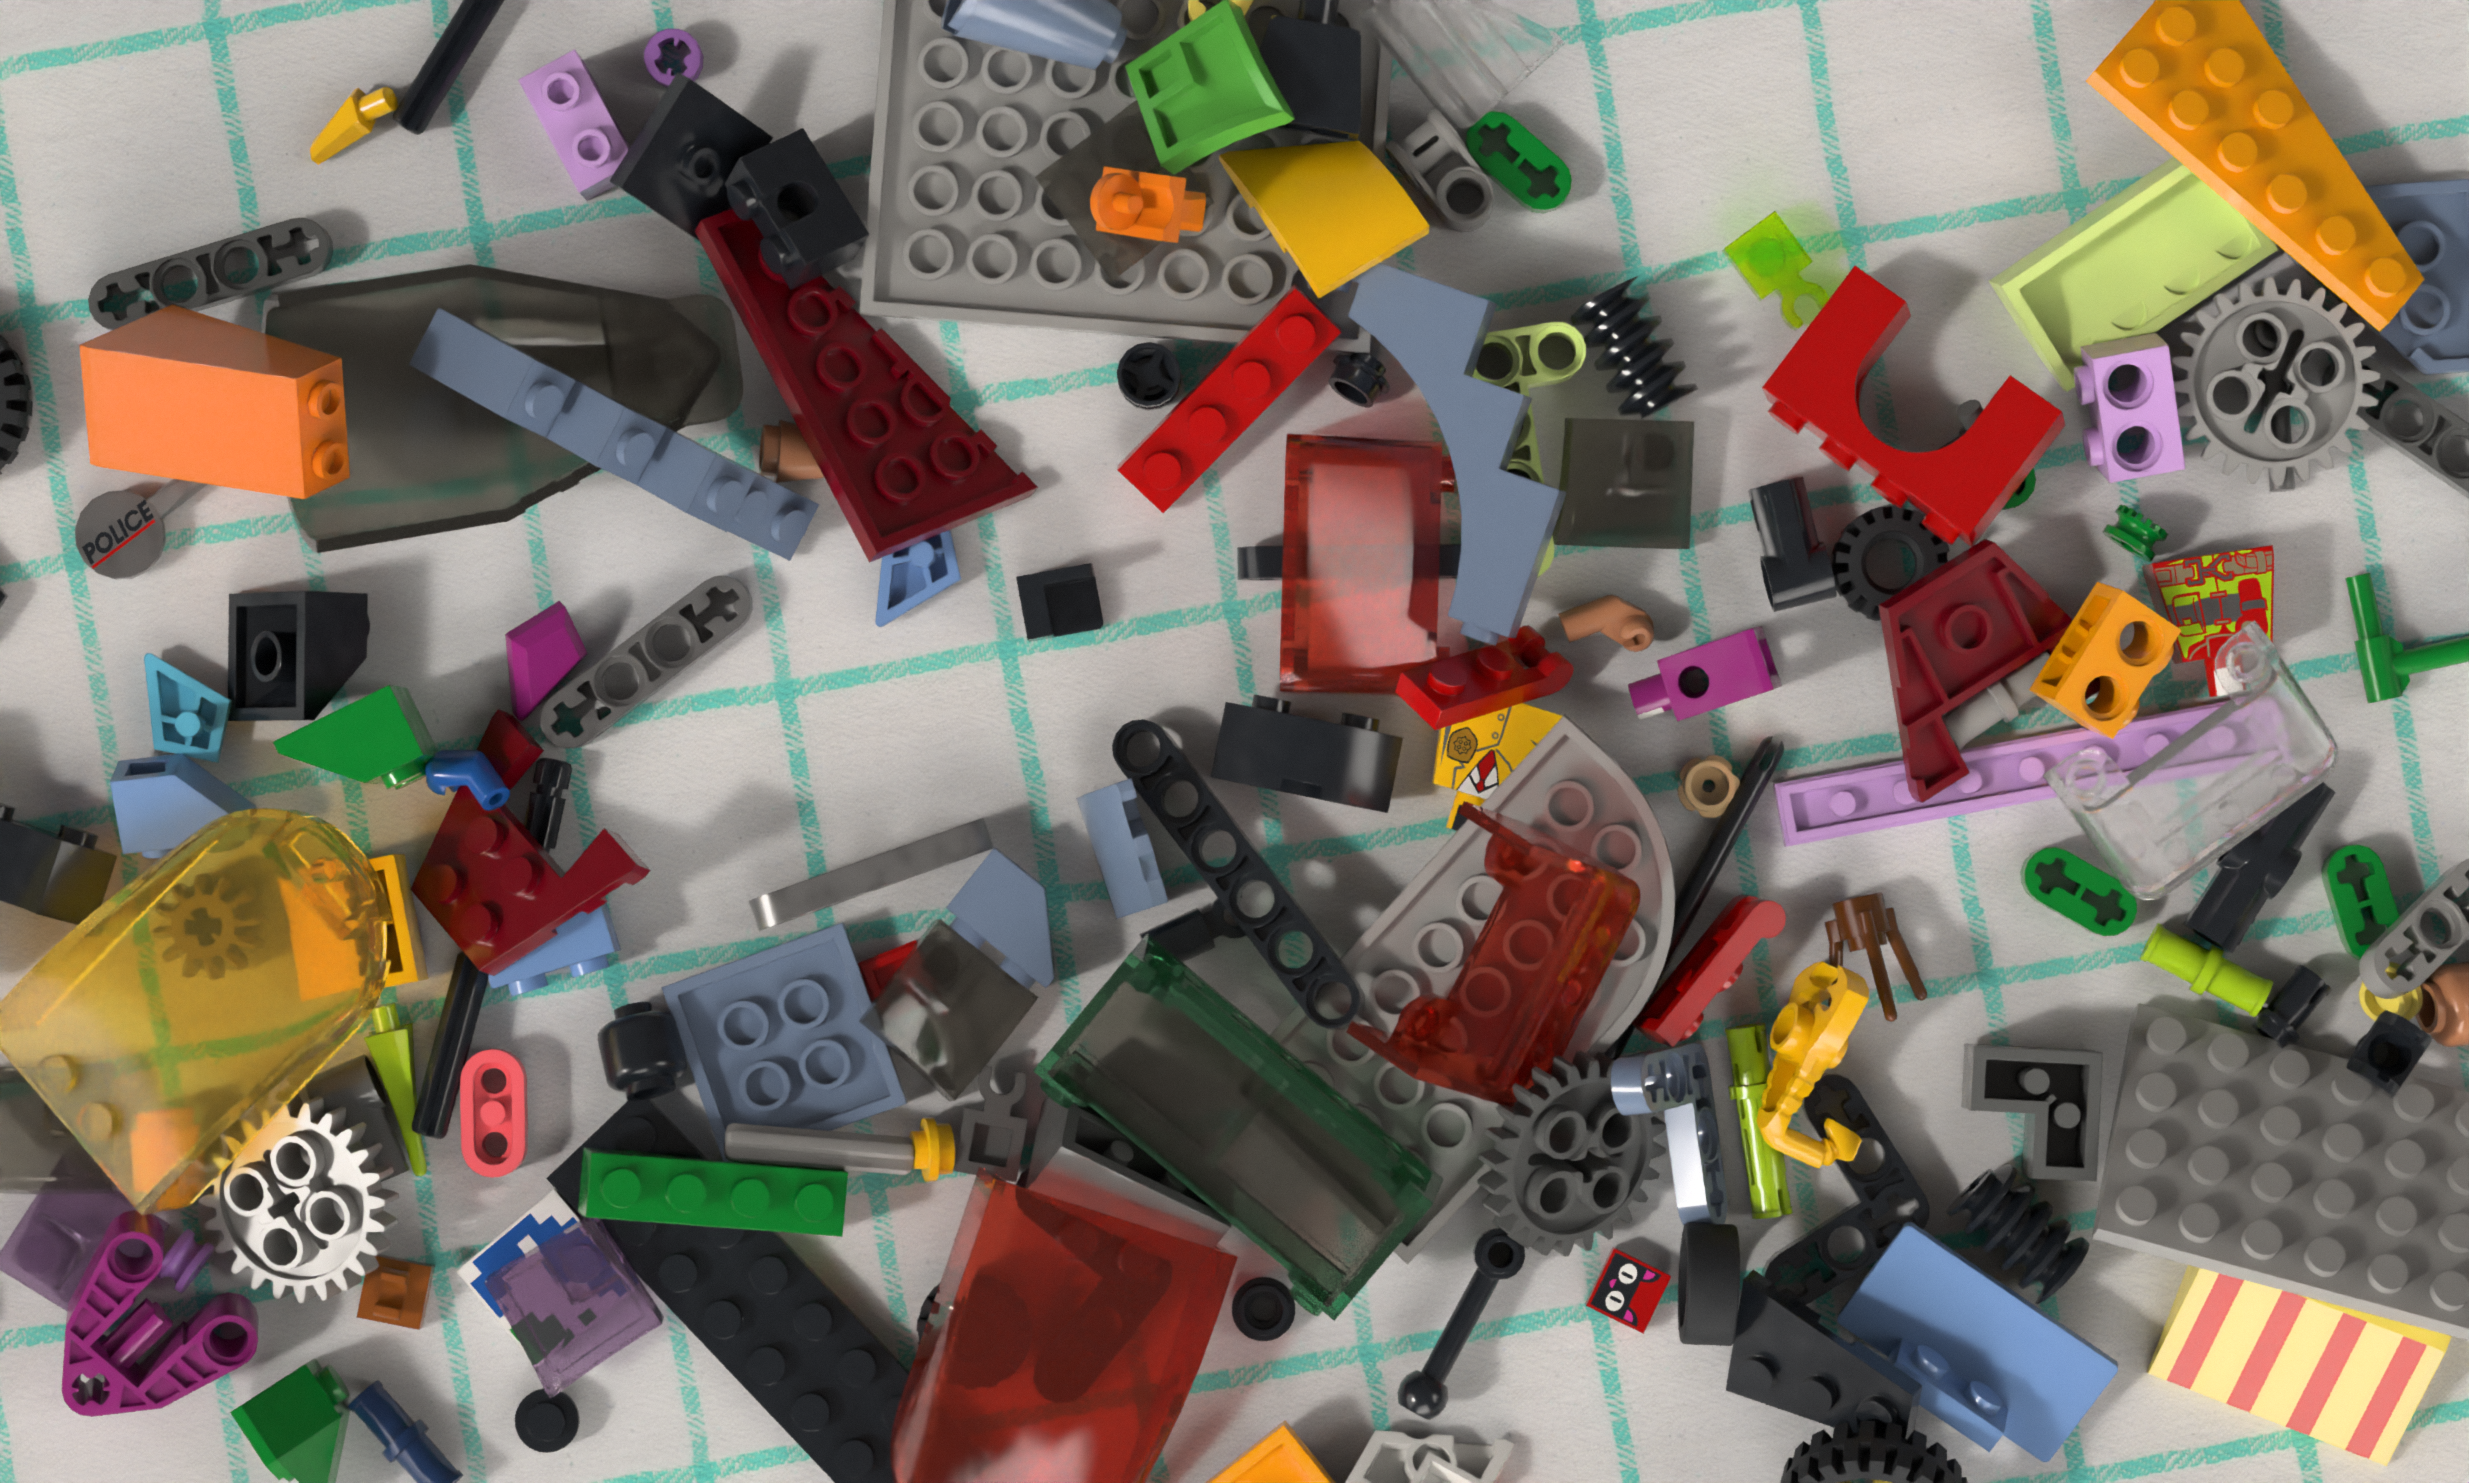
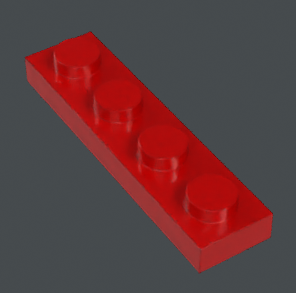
(1229, 398)

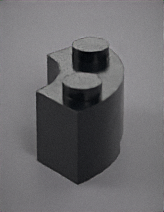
(1307, 755)
(52, 872)

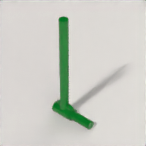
(2381, 658)

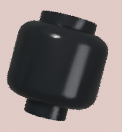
(642, 1052)

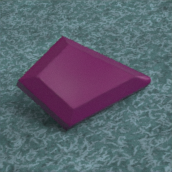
(540, 657)

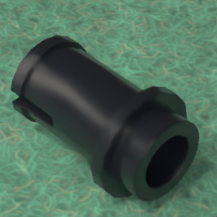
(2291, 1006)

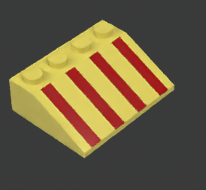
(2298, 1361)

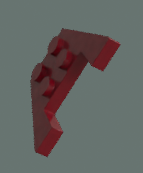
(1955, 639)
(496, 882)

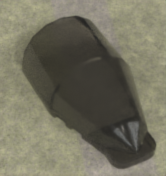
(445, 463)

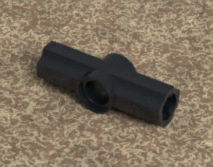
(2255, 872)

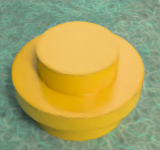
(933, 1149)

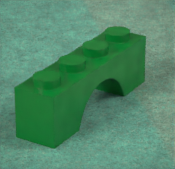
(711, 1193)

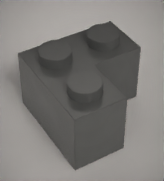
(2055, 1091)

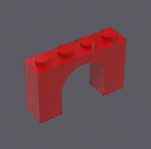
(1954, 486)

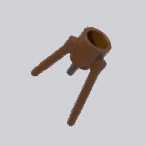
(1864, 925)

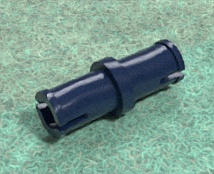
(403, 1437)

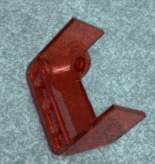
(1525, 972)

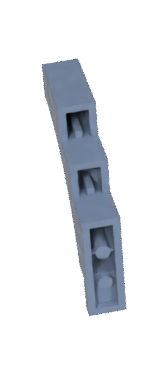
(1503, 516)

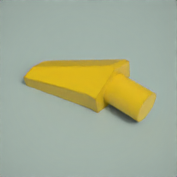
(352, 122)

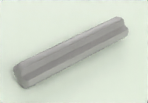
(818, 1149)

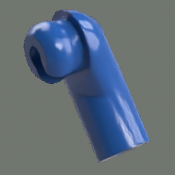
(468, 769)

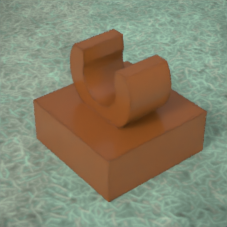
(396, 1292)

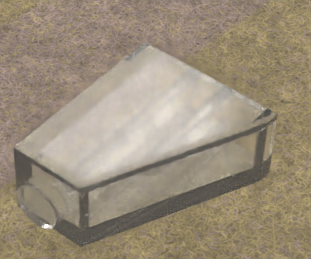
(1461, 50)

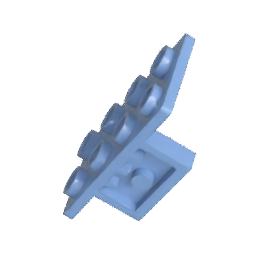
(1976, 1346)

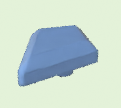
(915, 576)

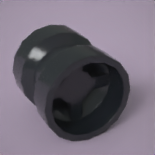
(1145, 368)

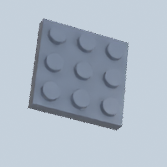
(783, 1038)

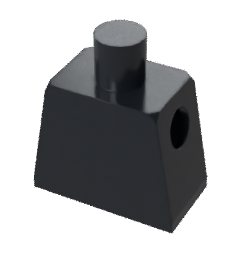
(1316, 69)

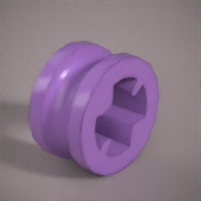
(654, 55)
(185, 1260)

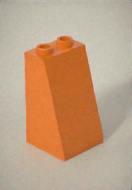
(215, 405)

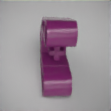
(178, 1366)

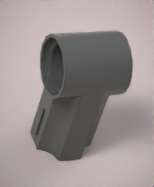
(361, 1093)

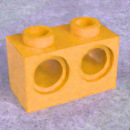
(2093, 650)

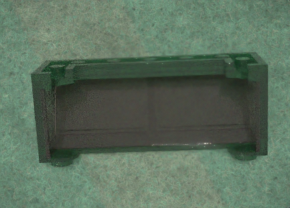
(1242, 1125)

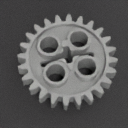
(2325, 408)
(337, 1171)

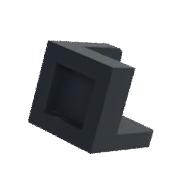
(1060, 602)

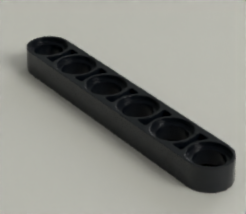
(1243, 869)

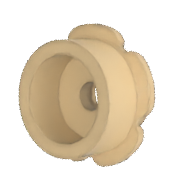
(1691, 791)

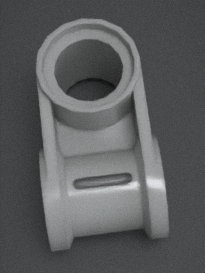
(1441, 170)

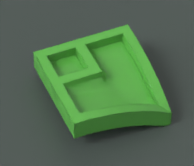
(1205, 88)

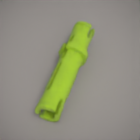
(1763, 1163)

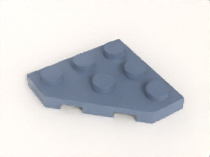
(2434, 231)

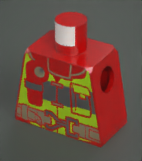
(2213, 601)

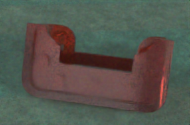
(1360, 562)

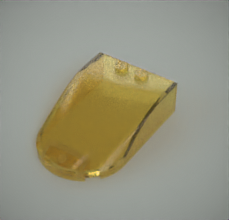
(202, 998)

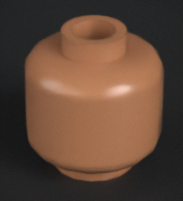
(2446, 1005)

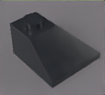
(292, 651)

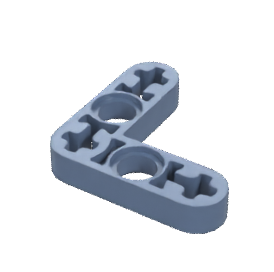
(1681, 1086)

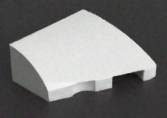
(1436, 1459)

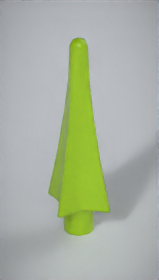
(394, 1057)

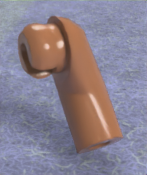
(1611, 617)

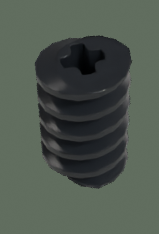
(1631, 351)
(2021, 1230)

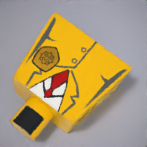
(1484, 750)

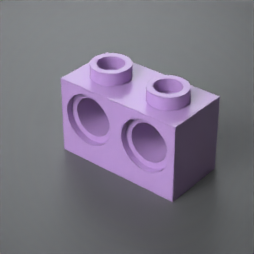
(577, 122)
(2146, 403)

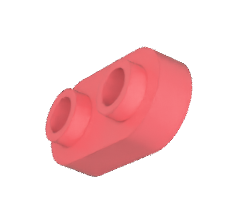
(493, 1112)

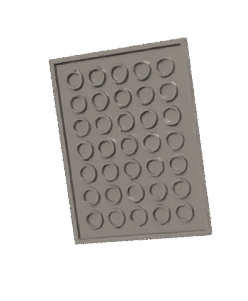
(979, 241)

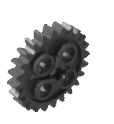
(1567, 1158)

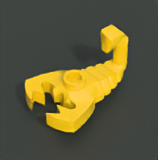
(1806, 1043)

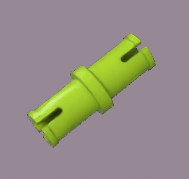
(2206, 970)

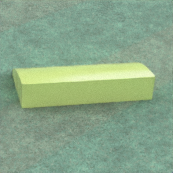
(2128, 267)

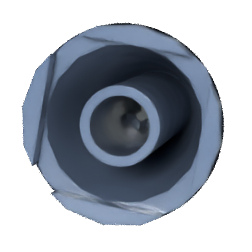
(1057, 30)

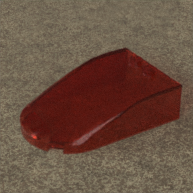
(1055, 1345)

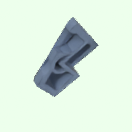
(1122, 848)

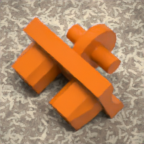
(1145, 205)

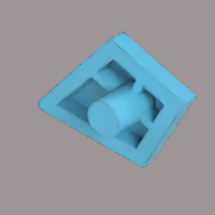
(184, 712)

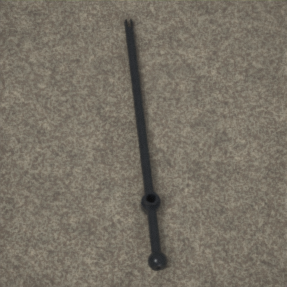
(1425, 1389)

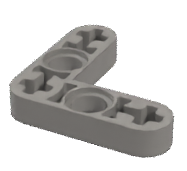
(2407, 934)

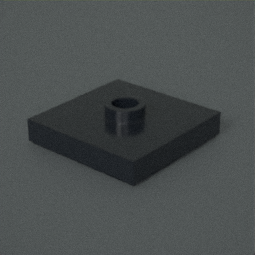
(687, 155)

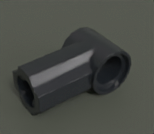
(1794, 561)

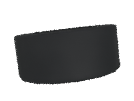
(1708, 1284)

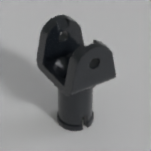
(2405, 1047)

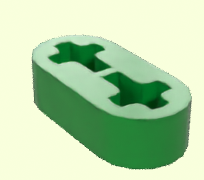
(1528, 150)
(2343, 900)
(2070, 904)

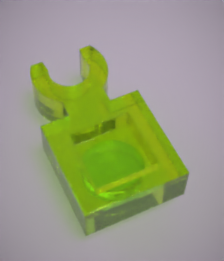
(1770, 261)

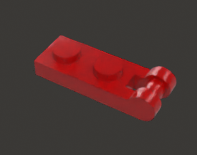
(1484, 680)
(1708, 969)

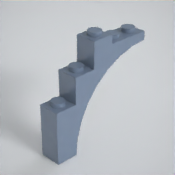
(613, 435)

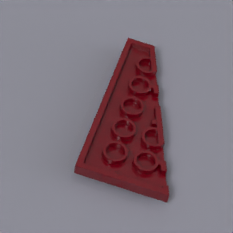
(862, 404)

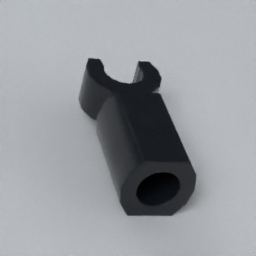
(1194, 932)

